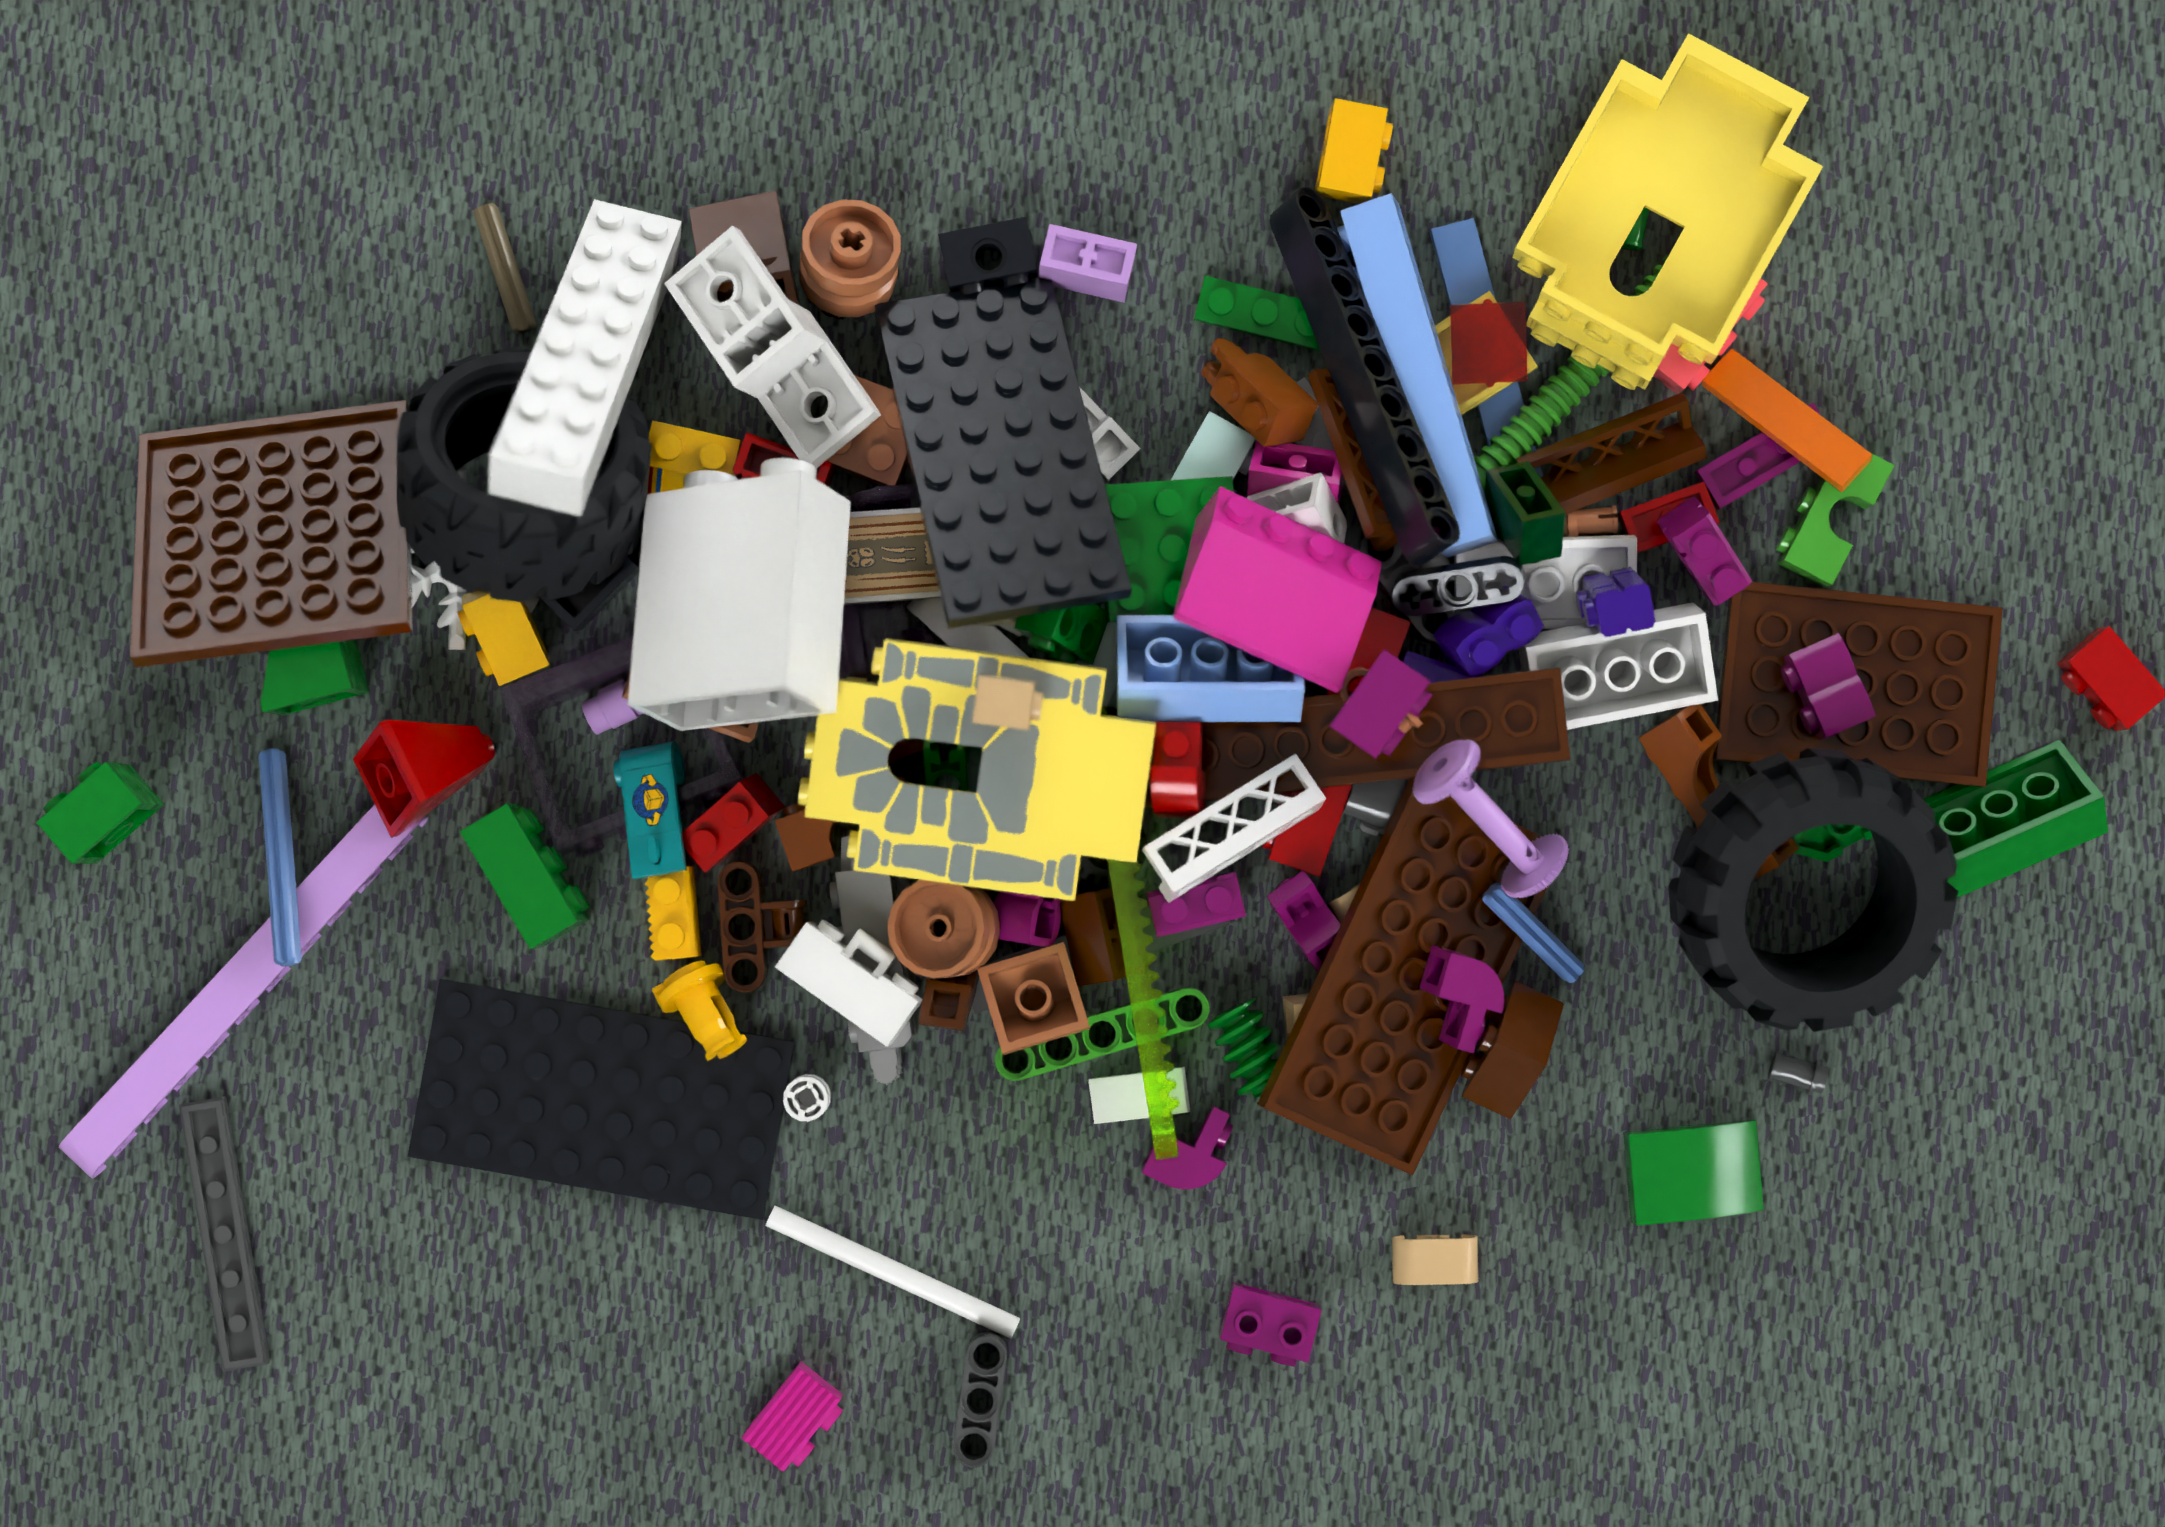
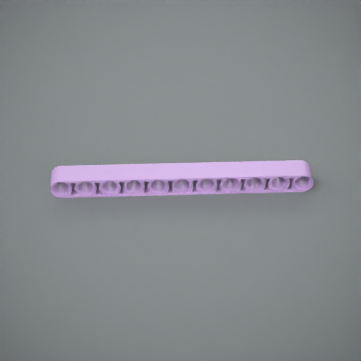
(229, 997)

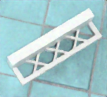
(1244, 841)

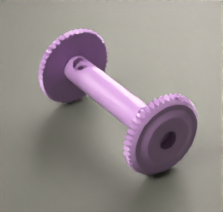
(1532, 863)

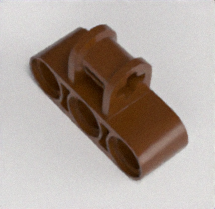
(769, 922)

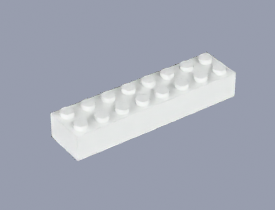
(585, 359)

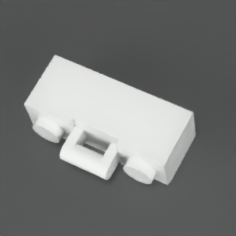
(861, 995)

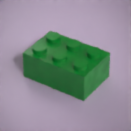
(526, 874)

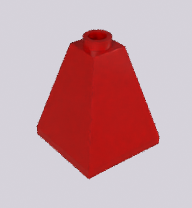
(419, 766)

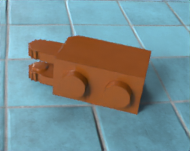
(1259, 394)

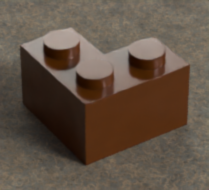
(1512, 1050)

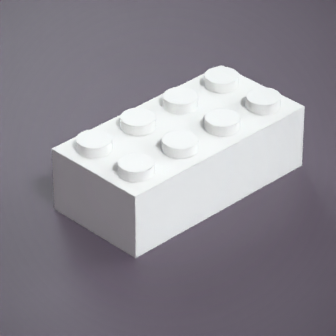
(1628, 671)

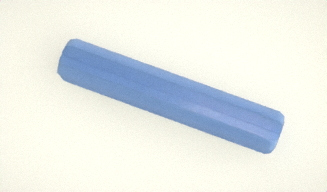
(1534, 933)

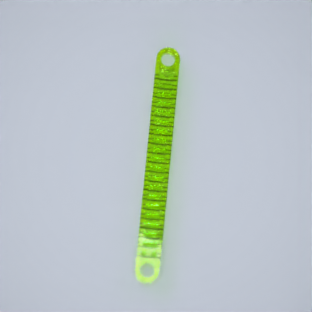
(1142, 1001)

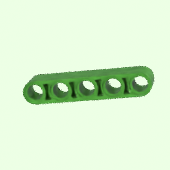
(1125, 1037)

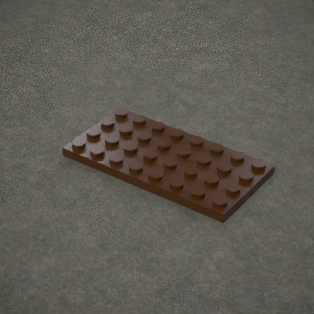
(1367, 1040)

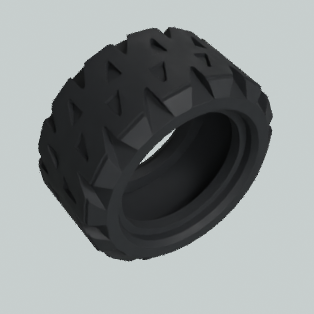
(500, 542)

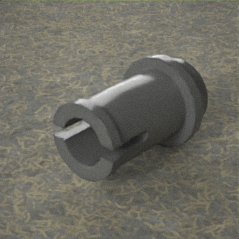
(1798, 1073)

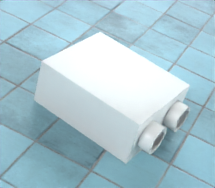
(740, 598)

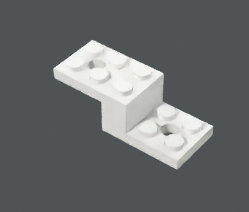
(772, 348)

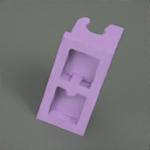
(1087, 262)

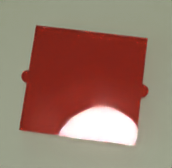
(1488, 343)

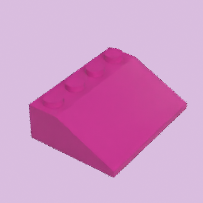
(1276, 588)

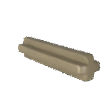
(504, 268)

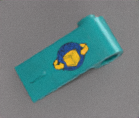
(652, 808)

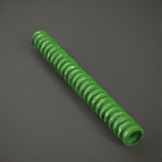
(1546, 408)

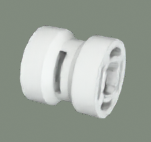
(812, 1093)

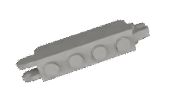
(866, 904)

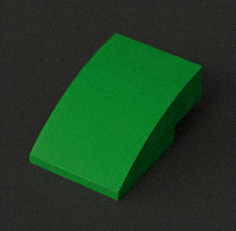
(1693, 1172)

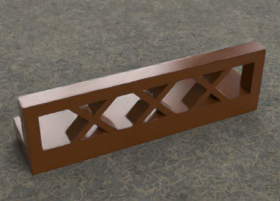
(1352, 462)
(1622, 467)

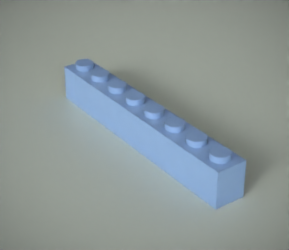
(1404, 319)

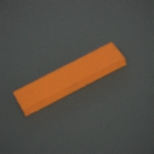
(1787, 420)

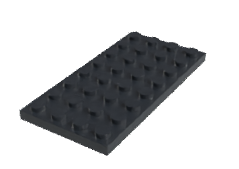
(1001, 453)
(599, 1100)

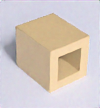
(1006, 702)

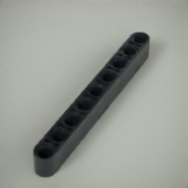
(1364, 376)

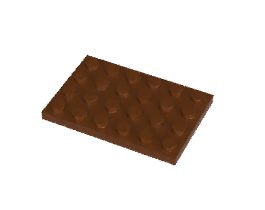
(1919, 660)

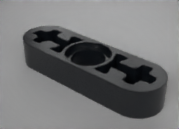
(1493, 593)

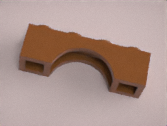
(1684, 753)

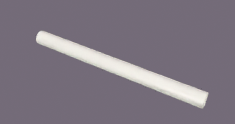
(892, 1272)

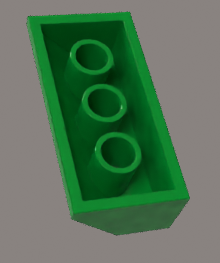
(2020, 817)

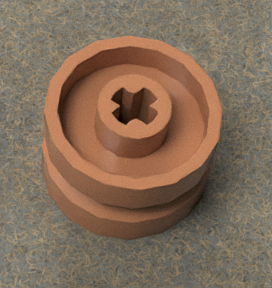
(849, 258)
(918, 925)

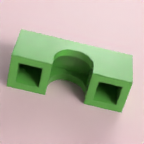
(1812, 546)

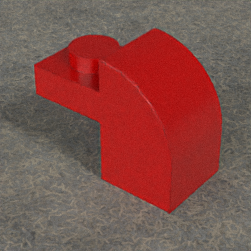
(1176, 772)

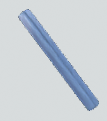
(279, 857)

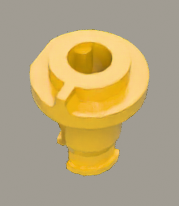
(697, 998)

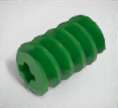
(1246, 1046)

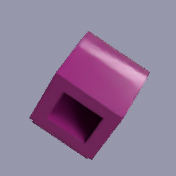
(1305, 917)
(1471, 990)
(1195, 1163)

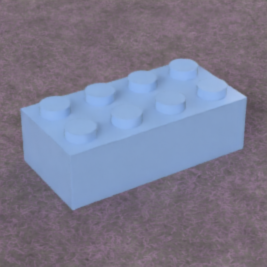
(1189, 676)

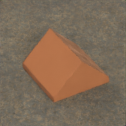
(1033, 998)

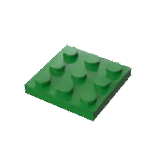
(1155, 537)

